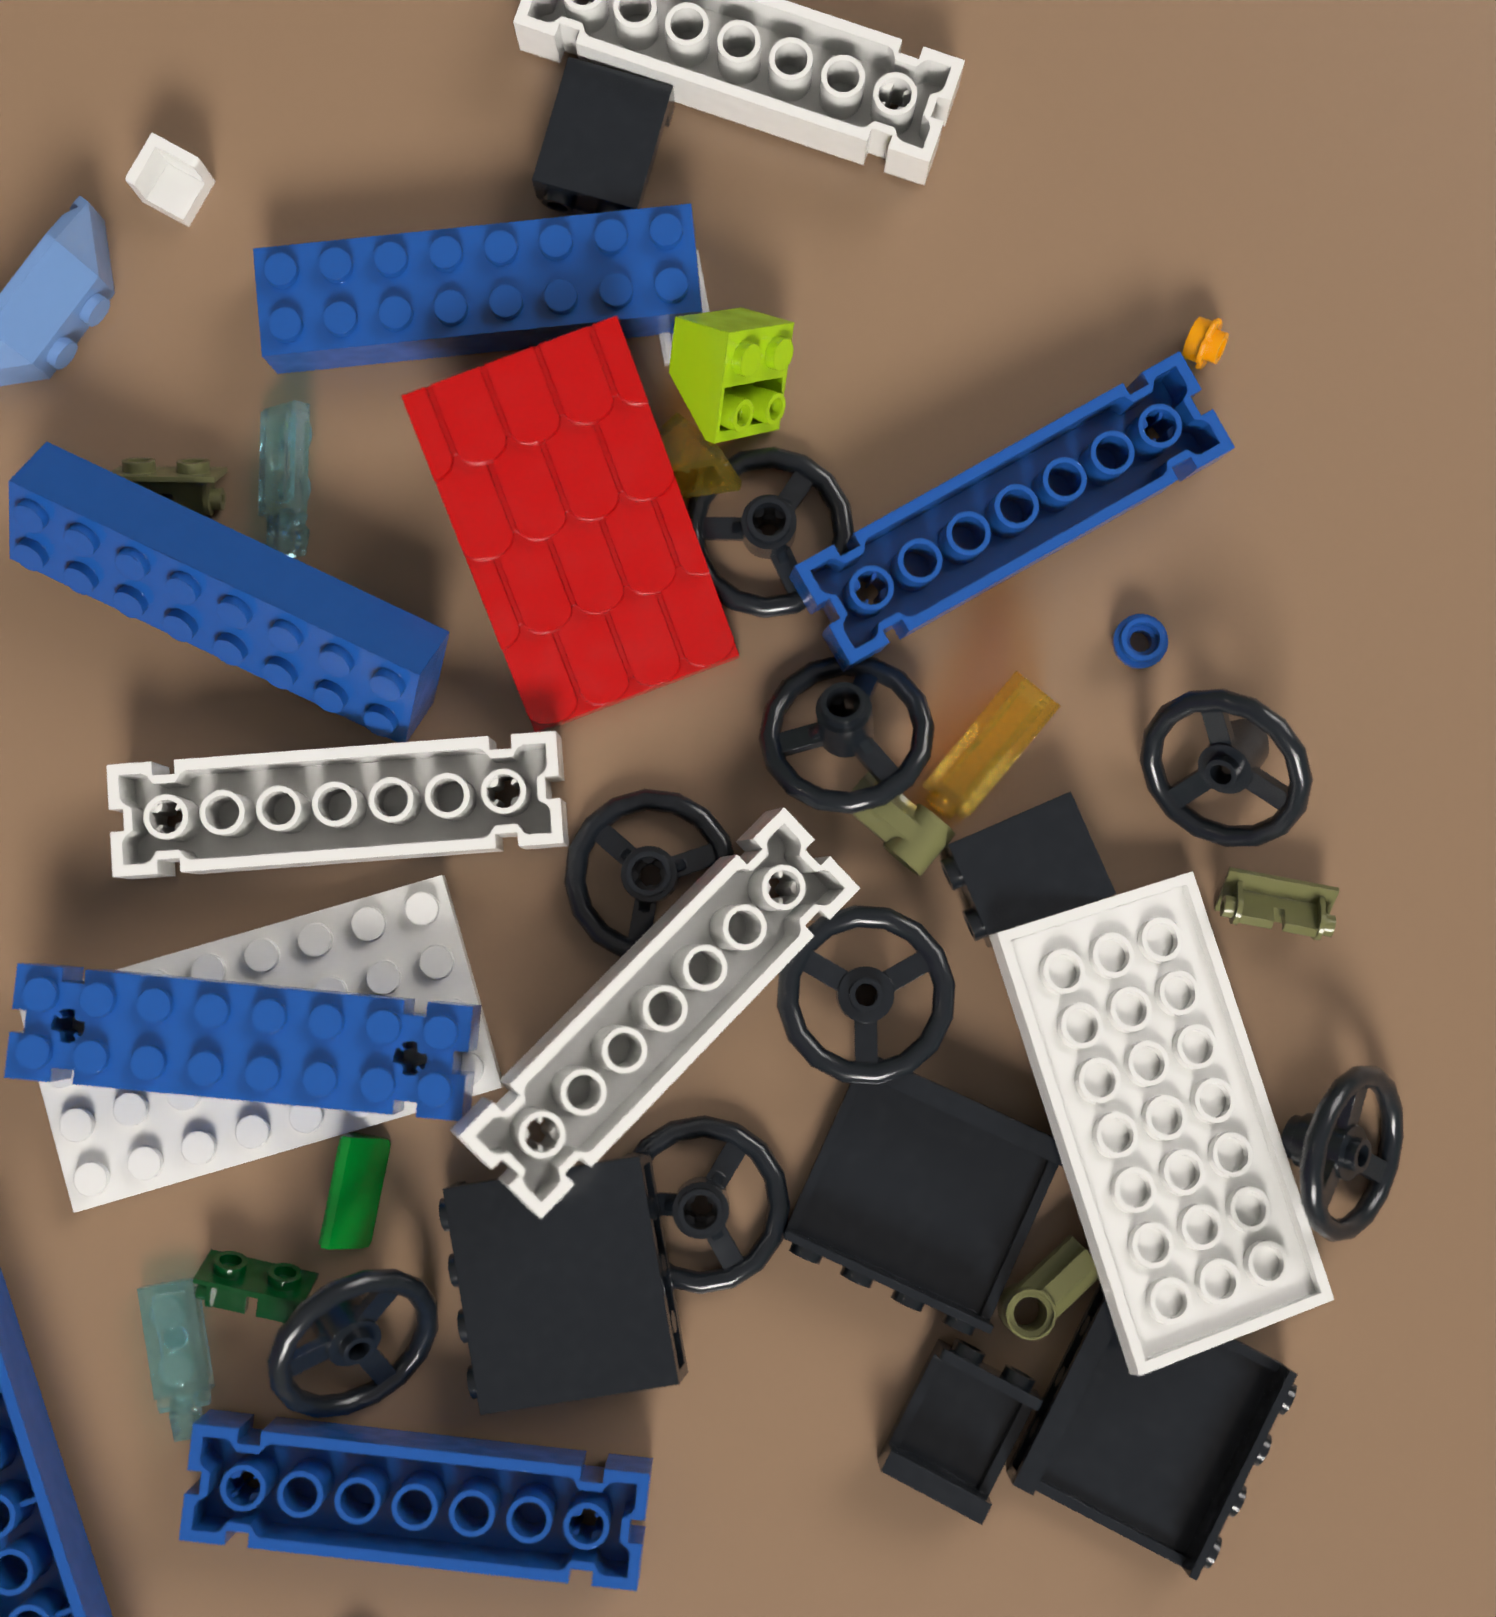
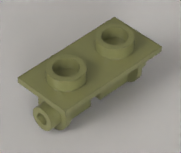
(189, 481)
(1267, 898)

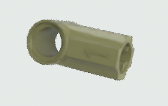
(907, 829)
(1054, 1284)

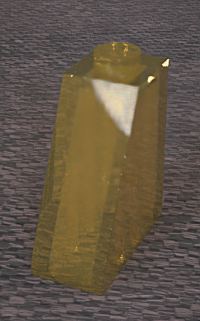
(989, 747)

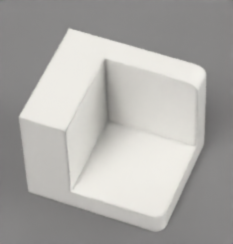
(170, 179)

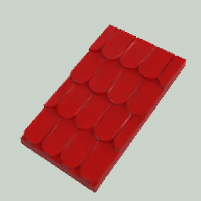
(572, 524)

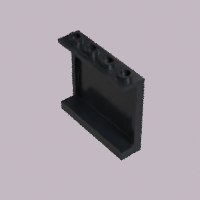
(924, 1196)
(567, 1298)
(1154, 1450)

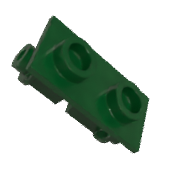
(231, 1278)

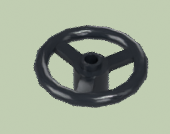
(776, 511)
(845, 731)
(1228, 765)
(598, 830)
(928, 958)
(1338, 1149)
(712, 1224)
(349, 1337)

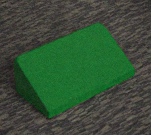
(355, 1191)

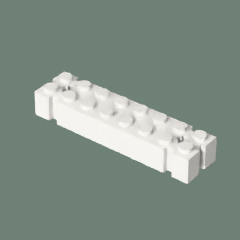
(766, 69)
(336, 805)
(655, 1010)

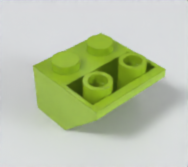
(732, 370)

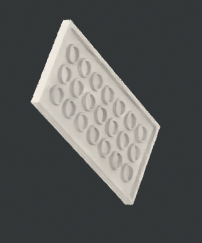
(382, 944)
(1161, 1122)

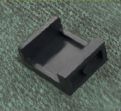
(601, 139)
(1026, 868)
(959, 1428)

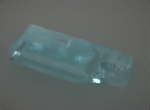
(284, 476)
(177, 1352)

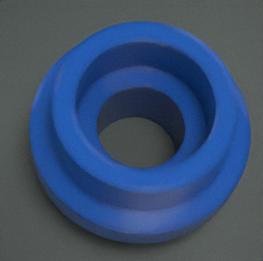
(1154, 632)

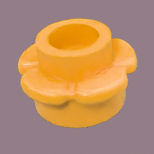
(1205, 342)

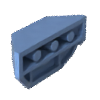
(55, 297)

